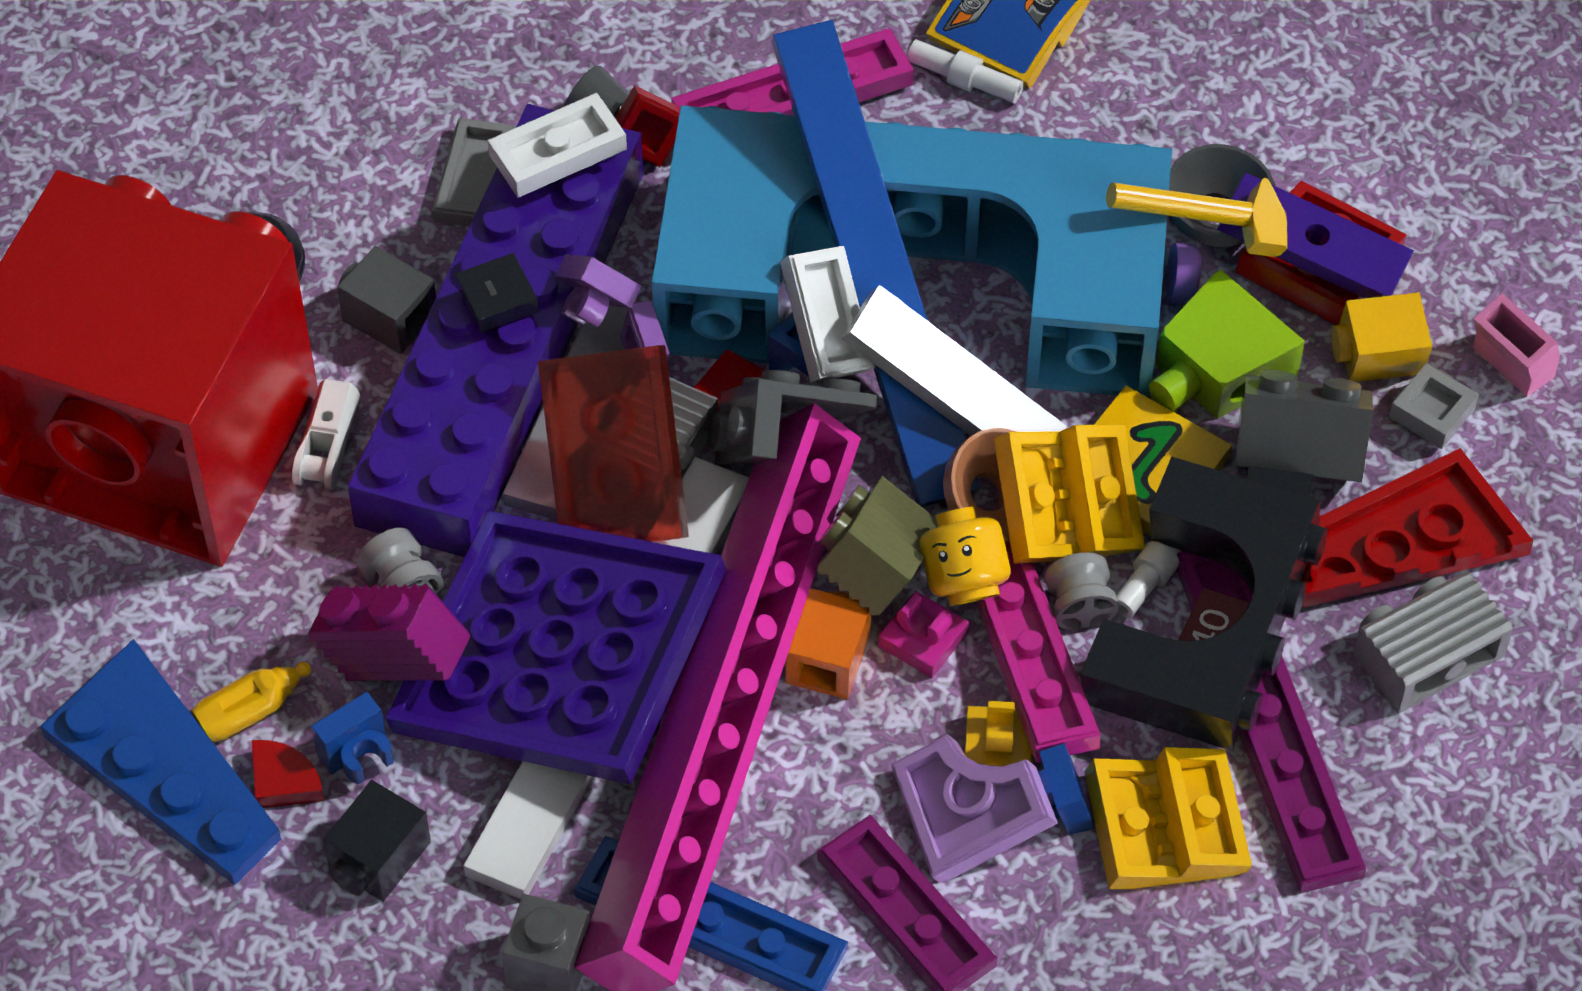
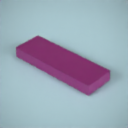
(906, 907)

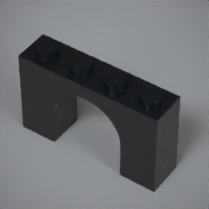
(1212, 683)

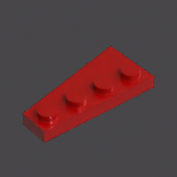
(1414, 530)

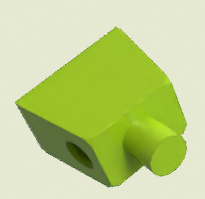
(1216, 344)

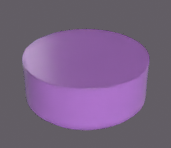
(1182, 273)

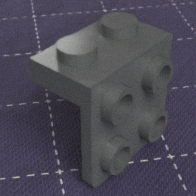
(749, 414)

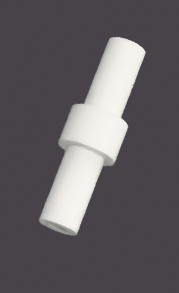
(965, 71)
(1152, 568)

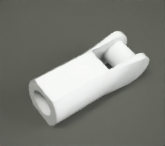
(326, 431)

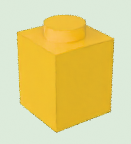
(1382, 337)

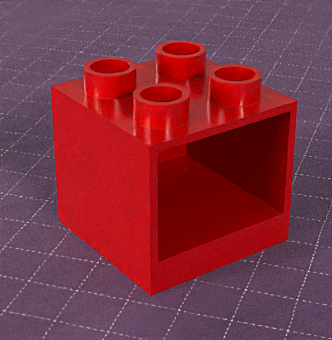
(148, 363)

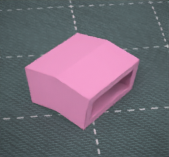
(1515, 345)

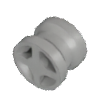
(1081, 591)

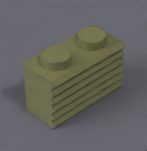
(875, 544)

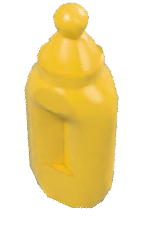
(247, 700)

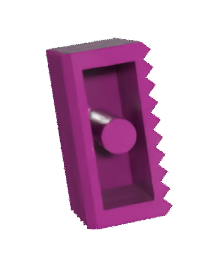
(389, 633)

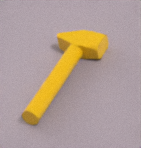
(1260, 217)

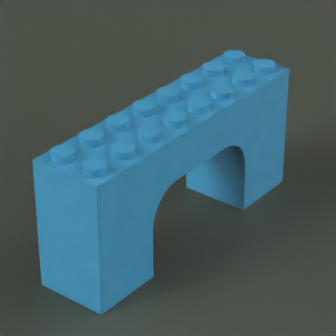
(1007, 201)

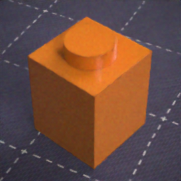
(828, 643)

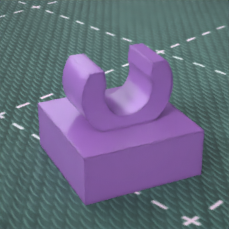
(594, 289)

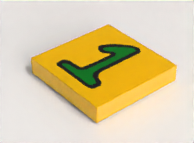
(1154, 437)

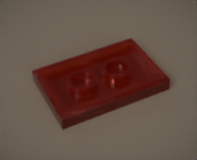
(614, 443)

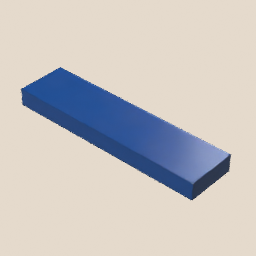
(744, 933)

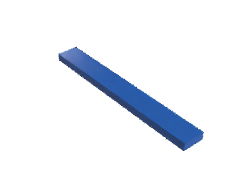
(866, 227)

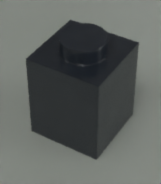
(376, 842)

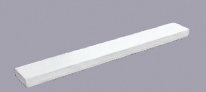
(545, 798)

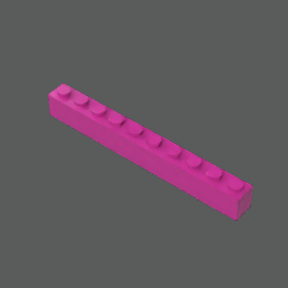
(717, 711)

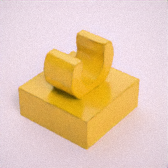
(995, 735)

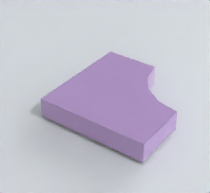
(967, 808)

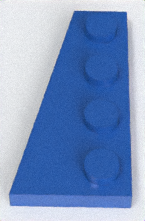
(157, 758)

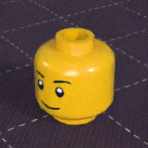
(965, 557)

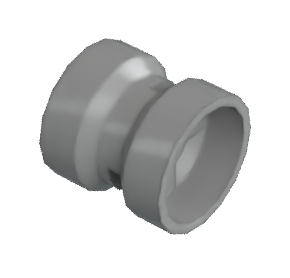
(396, 559)

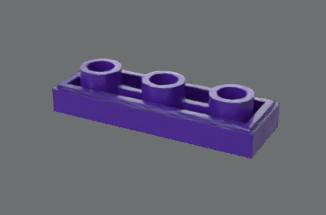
(1343, 250)

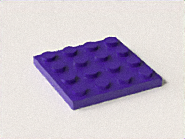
(565, 646)

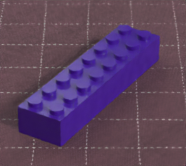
(474, 395)

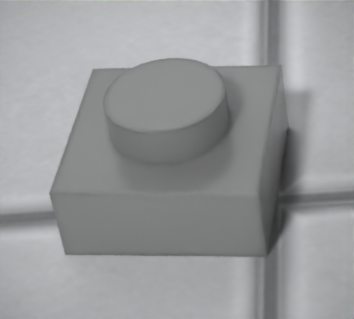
(1434, 405)

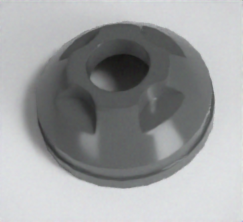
(1212, 172)

